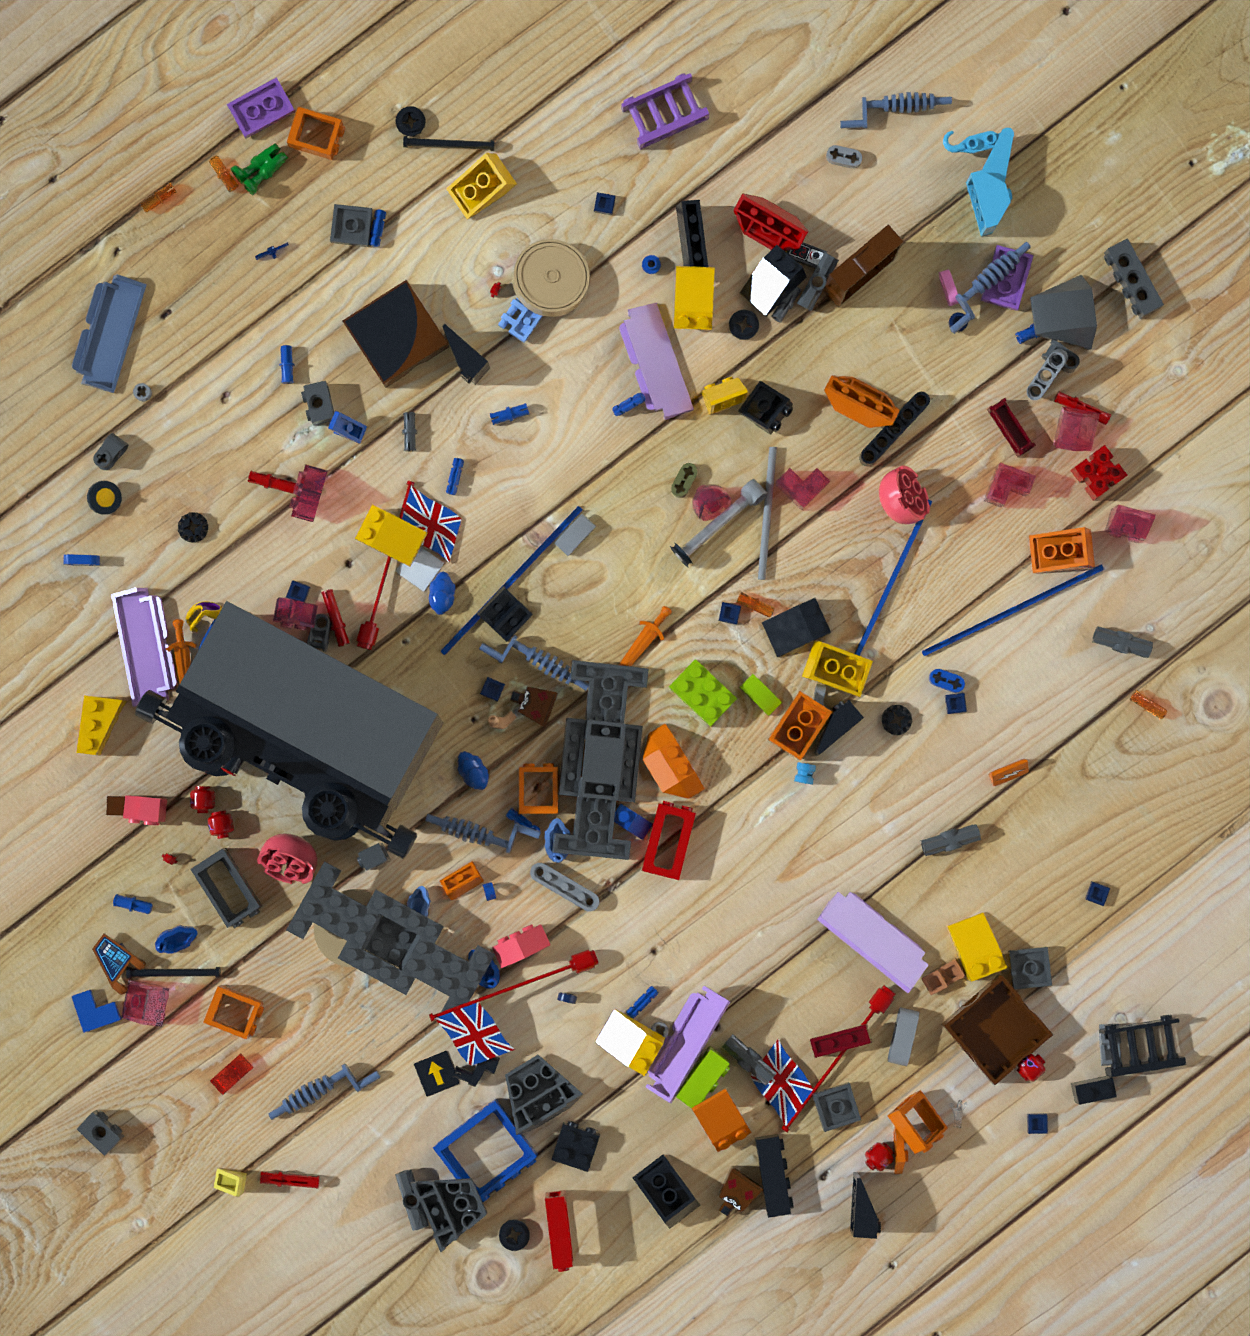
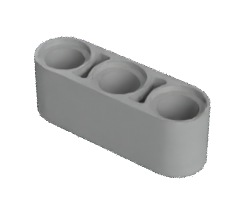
(1042, 382)
(903, 1036)

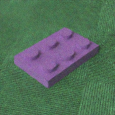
(261, 108)
(1011, 288)

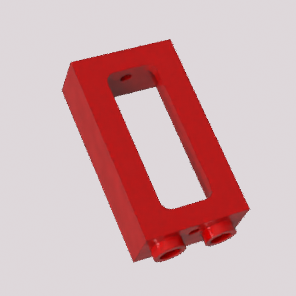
(662, 810)
(559, 1230)

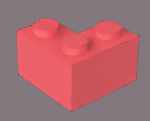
(147, 809)
(520, 945)

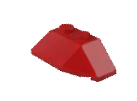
(769, 223)

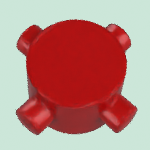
(495, 290)
(169, 858)

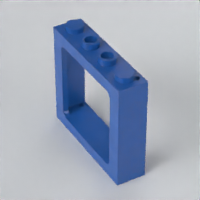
(512, 1171)

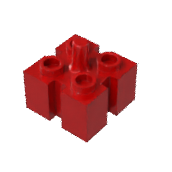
(1099, 472)

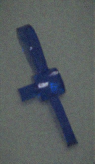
(271, 251)

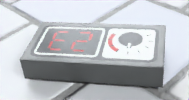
(807, 255)

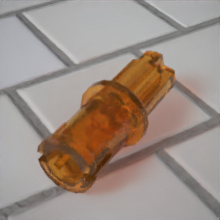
(223, 173)
(158, 197)
(755, 605)
(1148, 704)

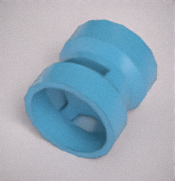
(805, 773)

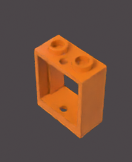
(297, 127)
(530, 767)
(216, 1002)
(928, 1115)

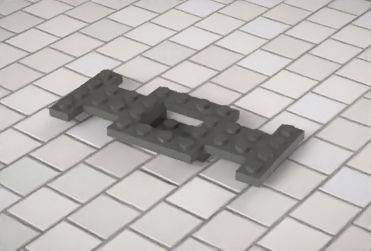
(608, 763)
(392, 934)

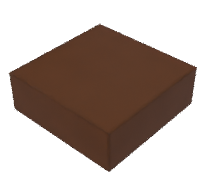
(115, 805)

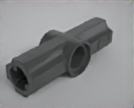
(811, 293)
(1122, 642)
(950, 840)
(749, 1059)
(415, 1211)

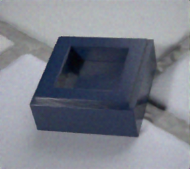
(604, 203)
(298, 591)
(729, 613)
(492, 689)
(955, 703)
(1097, 893)
(1037, 1123)

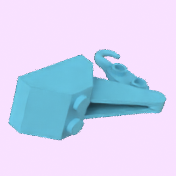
(987, 186)

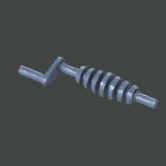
(893, 103)
(990, 276)
(530, 653)
(489, 838)
(314, 1090)

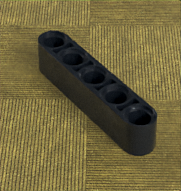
(890, 437)

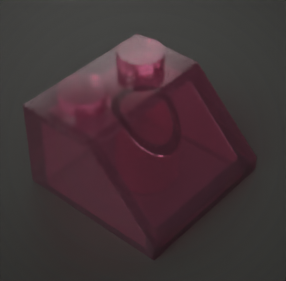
(1076, 429)
(1129, 523)
(145, 1003)

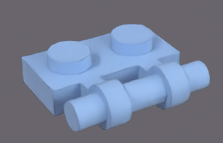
(525, 322)

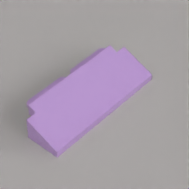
(659, 370)
(144, 643)
(875, 939)
(684, 1047)

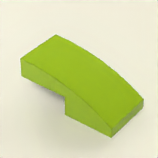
(760, 694)

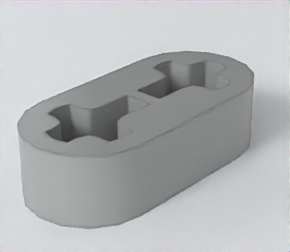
(845, 152)
(819, 693)

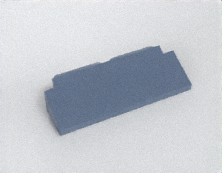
(111, 323)

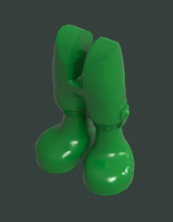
(263, 163)

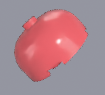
(897, 495)
(291, 849)

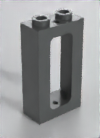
(228, 917)

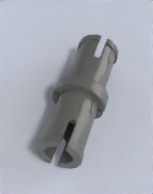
(785, 305)
(409, 432)

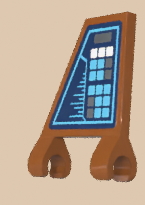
(115, 960)

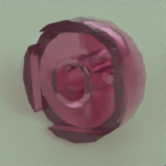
(709, 501)

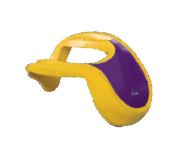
(207, 608)

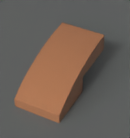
(943, 976)

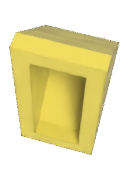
(230, 1181)

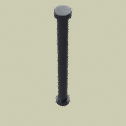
(448, 143)
(172, 972)

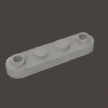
(564, 887)

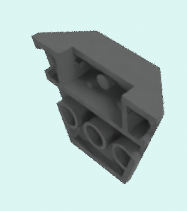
(1066, 313)
(538, 1094)
(450, 1207)

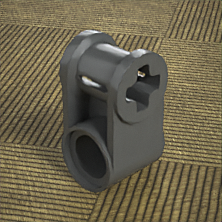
(1057, 358)
(111, 450)
(320, 634)

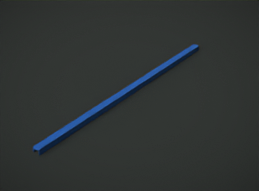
(515, 576)
(888, 587)
(1012, 610)

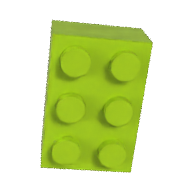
(702, 693)
(703, 1077)

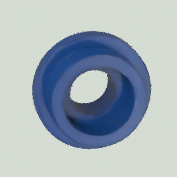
(651, 270)

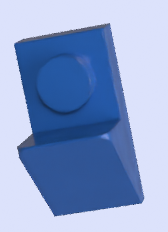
(347, 427)
(632, 821)

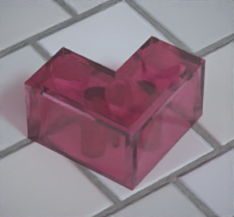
(1006, 480)
(801, 491)
(308, 493)
(295, 612)

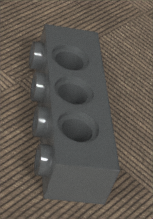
(1134, 268)

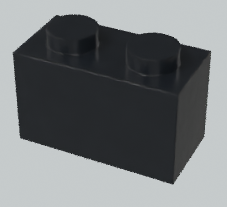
(1093, 1090)

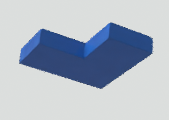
(91, 1015)

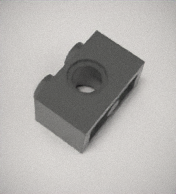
(318, 391)
(373, 856)
(89, 1130)

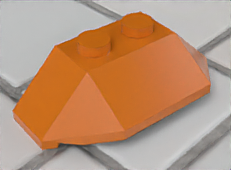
(860, 402)
(670, 765)

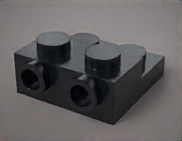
(766, 408)
(576, 1146)

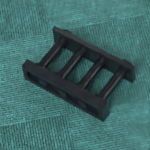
(1154, 1061)

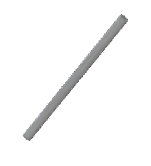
(767, 513)

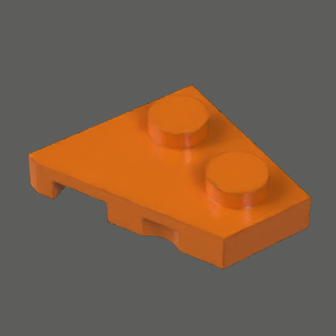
(900, 1154)

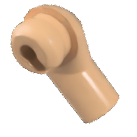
(501, 722)

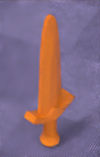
(645, 638)
(181, 649)

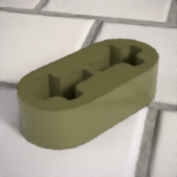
(680, 477)

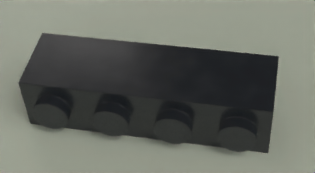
(691, 234)
(773, 1175)

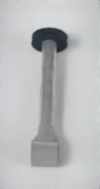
(750, 494)

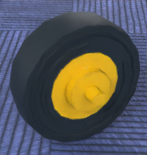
(104, 497)

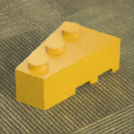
(97, 723)

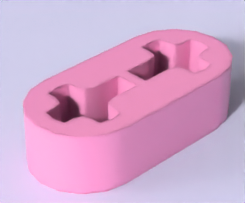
(948, 287)

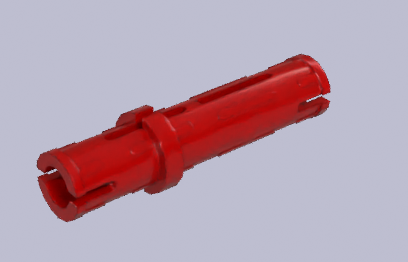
(1074, 402)
(269, 481)
(335, 618)
(289, 1179)

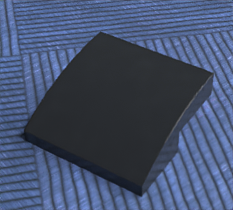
(504, 614)

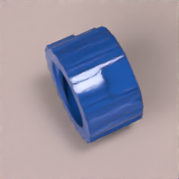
(489, 891)

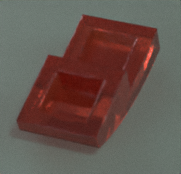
(231, 1074)

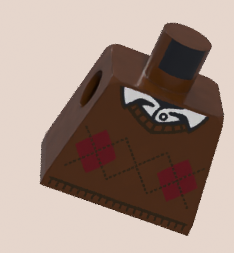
(535, 704)
(738, 1191)

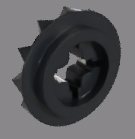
(402, 118)
(752, 321)
(200, 531)
(888, 716)
(510, 1243)

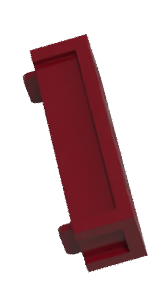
(1010, 428)
(840, 1040)

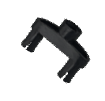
(474, 1076)

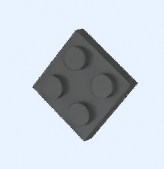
(351, 225)
(1030, 968)
(836, 1107)

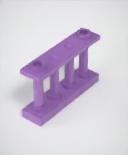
(663, 129)

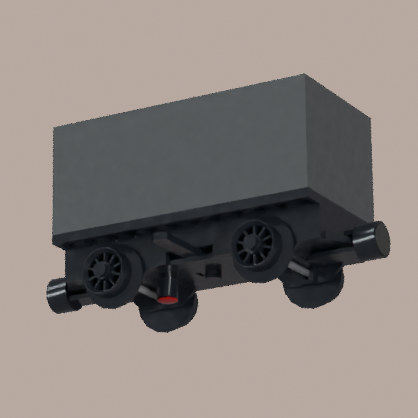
(301, 721)

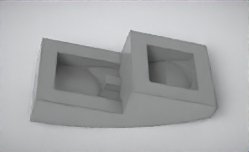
(575, 534)
(1105, 1053)

